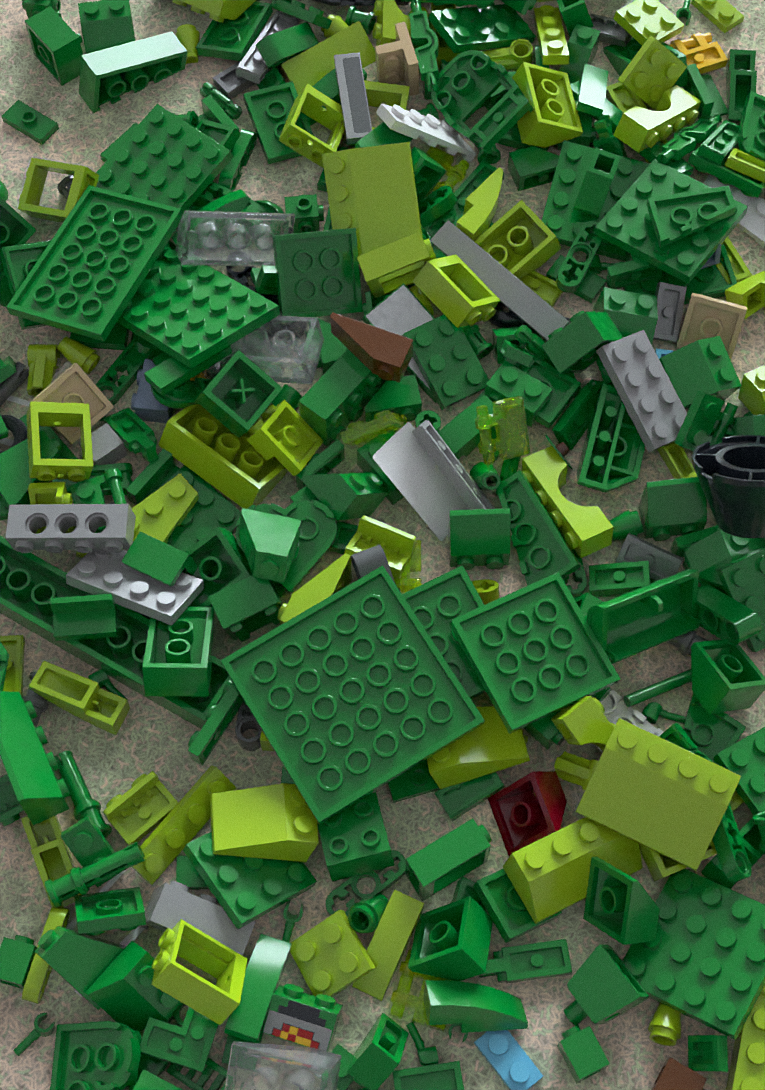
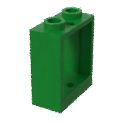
(448, 859)

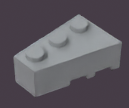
(174, 902)

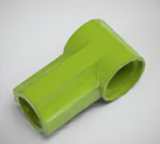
(512, 56)
(42, 366)
(575, 769)

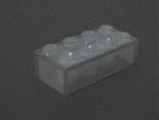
(282, 348)

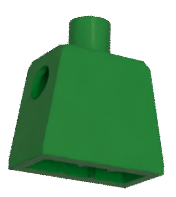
(603, 988)

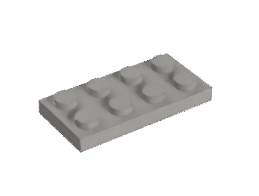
(644, 389)
(106, 574)

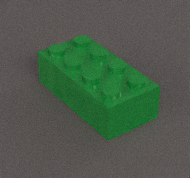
(339, 397)

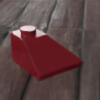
(529, 809)

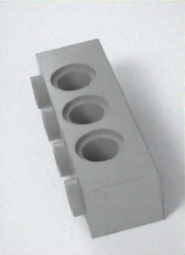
(58, 518)

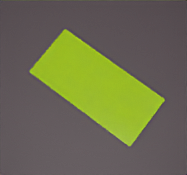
(319, 60)

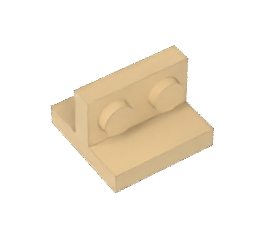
(398, 61)
(712, 318)
(76, 387)

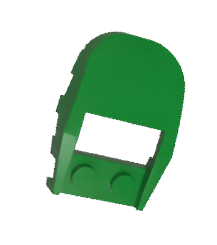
(466, 85)

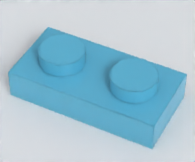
(508, 1059)

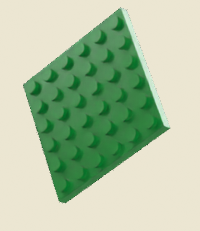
(352, 693)

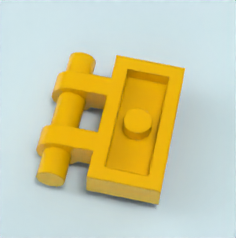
(705, 55)

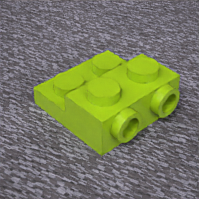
(285, 436)

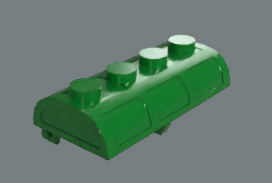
(646, 615)

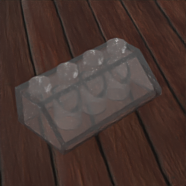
(230, 237)

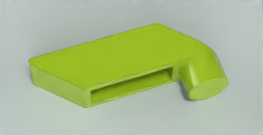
(677, 461)

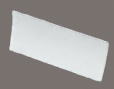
(419, 480)

